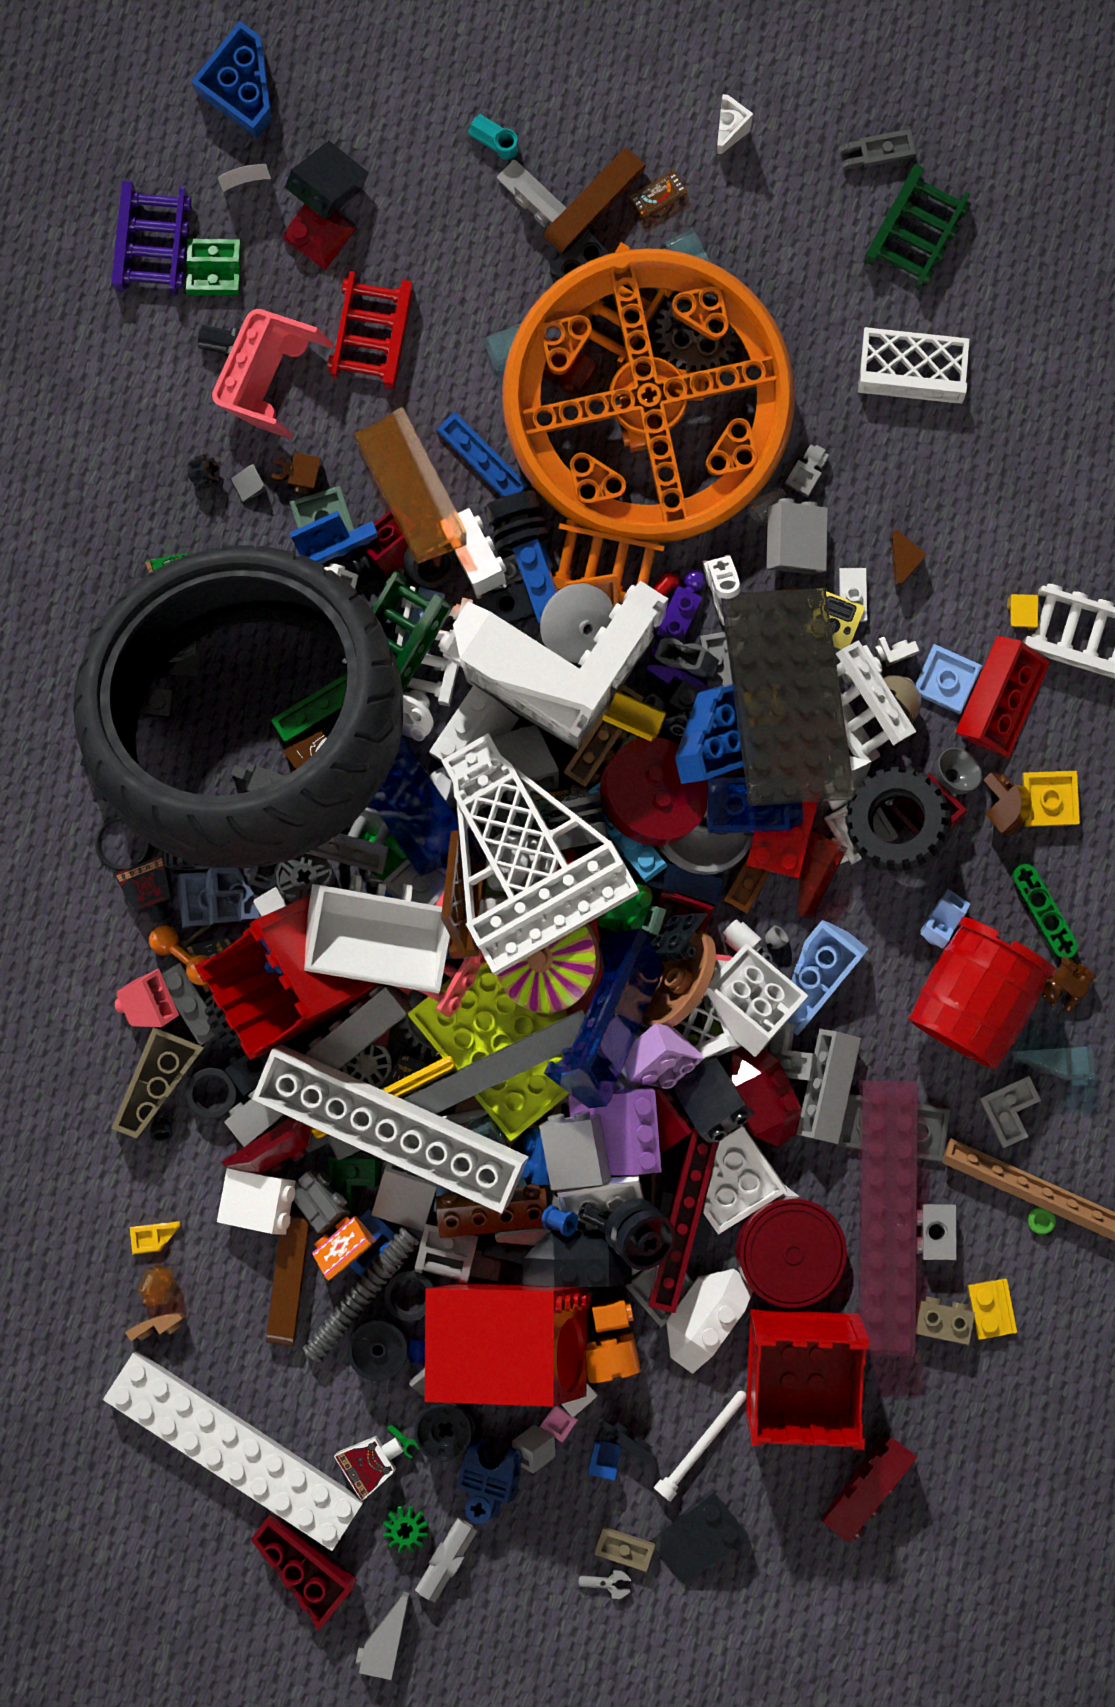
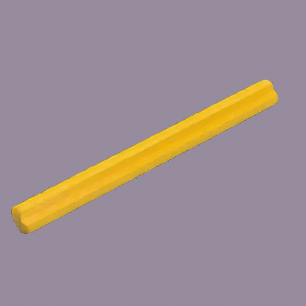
(413, 1081)

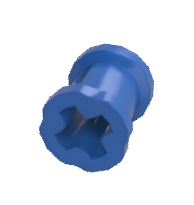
(559, 1220)

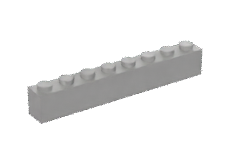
(335, 1050)

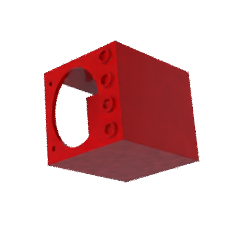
(505, 1344)

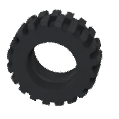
(893, 785)

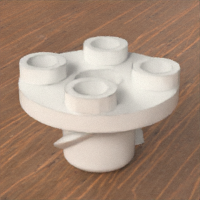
(416, 715)

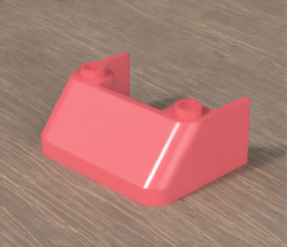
(254, 363)

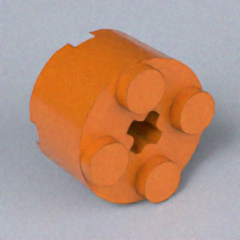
(612, 1358)

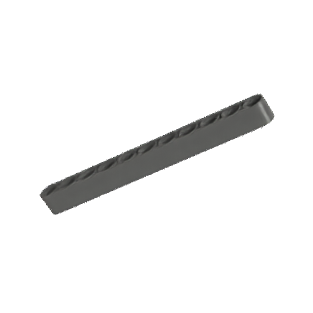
(486, 1071)

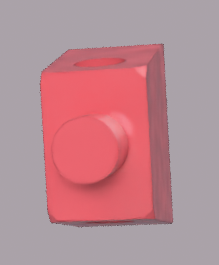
(146, 1001)

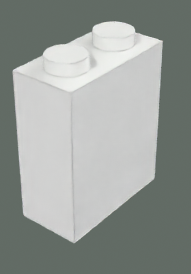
(256, 1201)

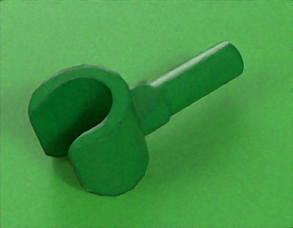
(403, 1440)

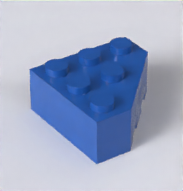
(237, 80)
(710, 737)

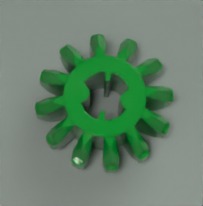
(414, 1534)

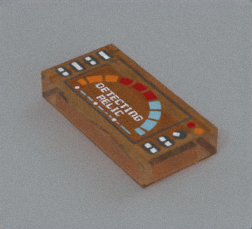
(658, 195)

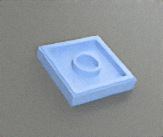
(947, 679)

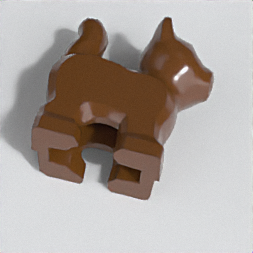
(1067, 980)

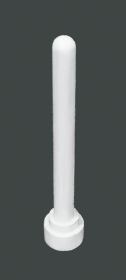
(668, 1486)

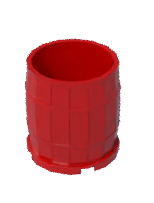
(980, 993)

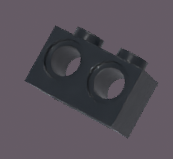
(575, 255)

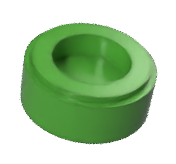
(1041, 1221)

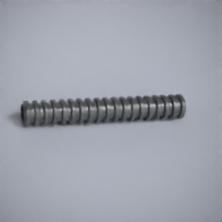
(361, 1295)

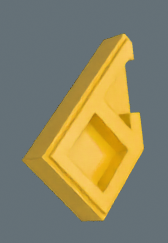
(152, 1237)

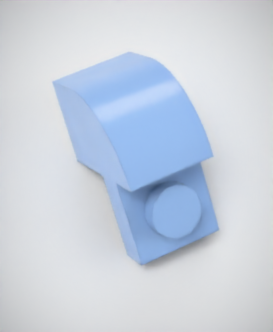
(944, 919)

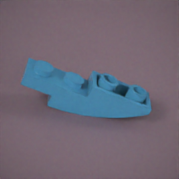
(639, 856)

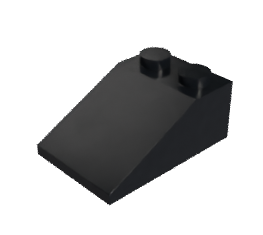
(699, 1537)

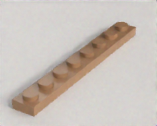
(1030, 1188)

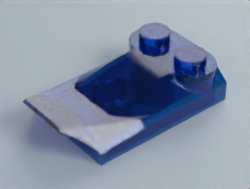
(732, 814)

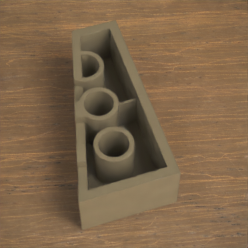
(156, 1075)

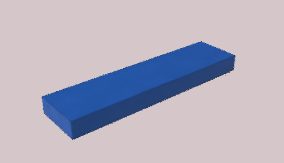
(481, 456)

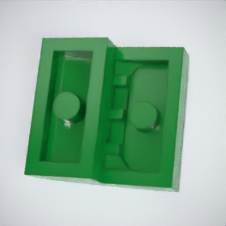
(213, 267)

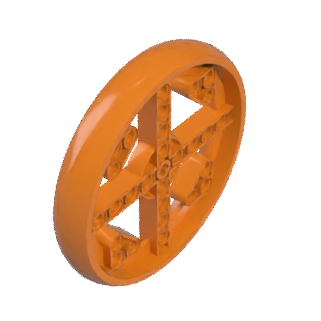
(560, 309)

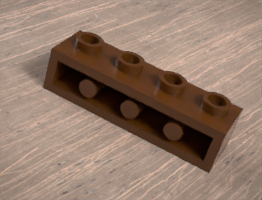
(465, 1217)

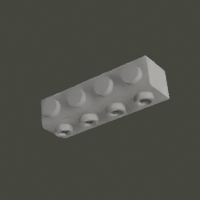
(829, 1091)

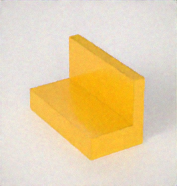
(635, 716)

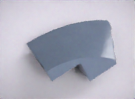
(215, 898)

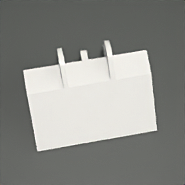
(375, 937)

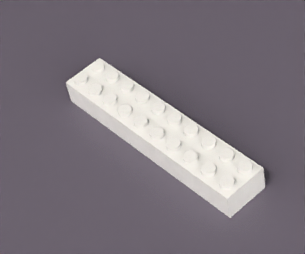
(390, 1128)
(233, 1450)

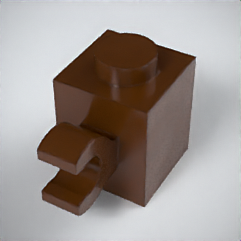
(302, 473)

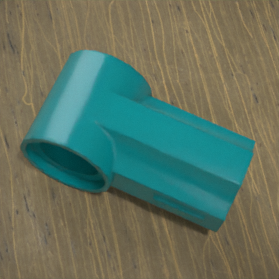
(493, 136)

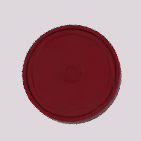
(646, 794)
(791, 1252)

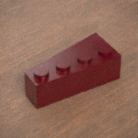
(868, 1487)
(304, 1568)

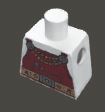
(368, 1464)

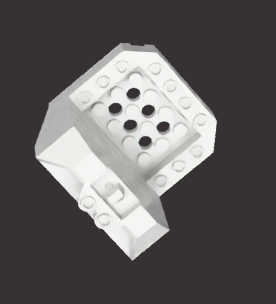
(540, 682)

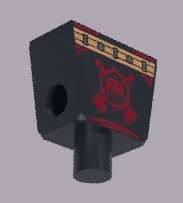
(147, 887)

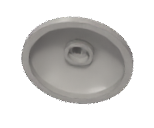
(568, 614)

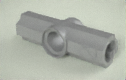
(446, 1560)

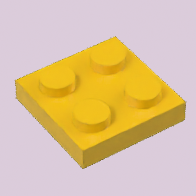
(1053, 798)

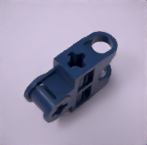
(488, 1482)

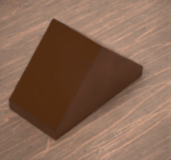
(905, 557)

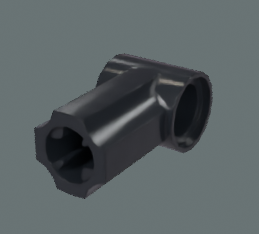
(217, 339)

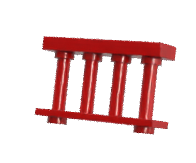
(396, 321)

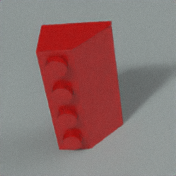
(1003, 696)

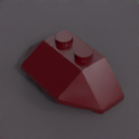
(767, 1093)
(272, 1148)

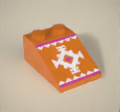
(343, 1247)

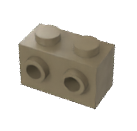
(944, 1321)

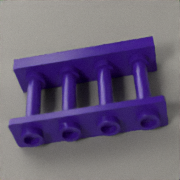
(126, 249)

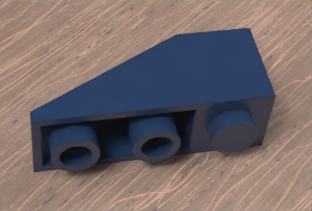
(687, 884)

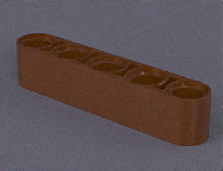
(594, 200)
(288, 1281)

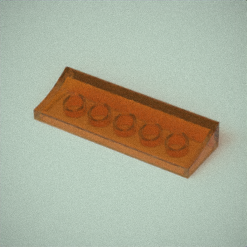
(411, 487)

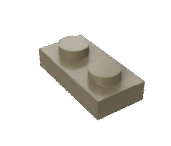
(624, 1549)

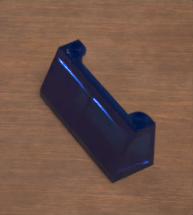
(612, 1020)

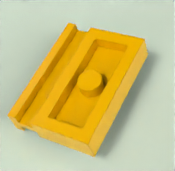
(992, 1308)

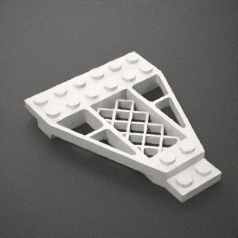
(541, 910)

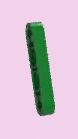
(1048, 909)

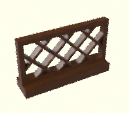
(454, 904)

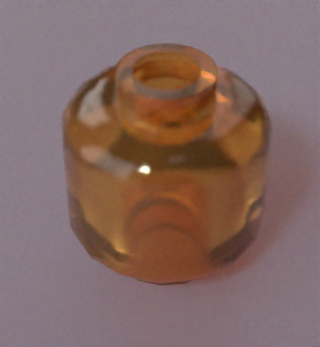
(157, 1286)

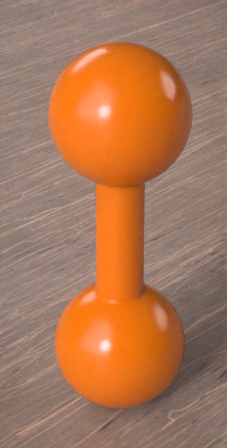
(165, 941)

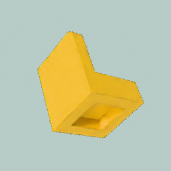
(1023, 611)

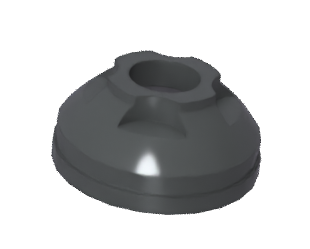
(963, 766)

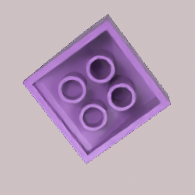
(628, 1130)

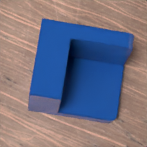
(604, 1459)

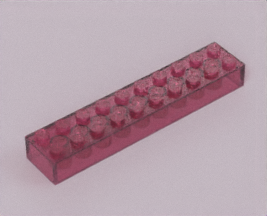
(888, 1215)

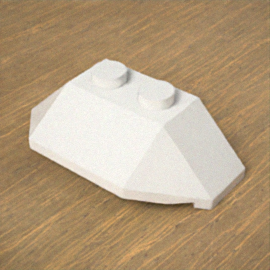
(706, 1317)

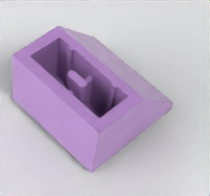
(661, 1057)

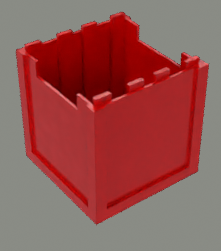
(268, 1006)
(805, 1378)

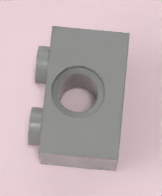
(945, 1246)

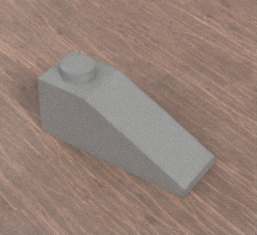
(382, 1646)

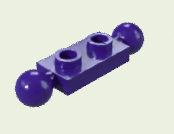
(681, 609)

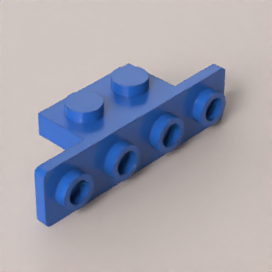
(330, 538)

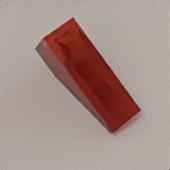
(818, 869)

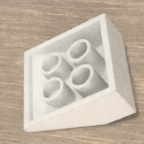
(753, 998)

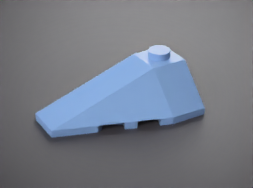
(822, 966)

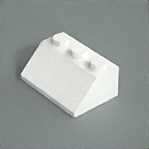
(472, 720)

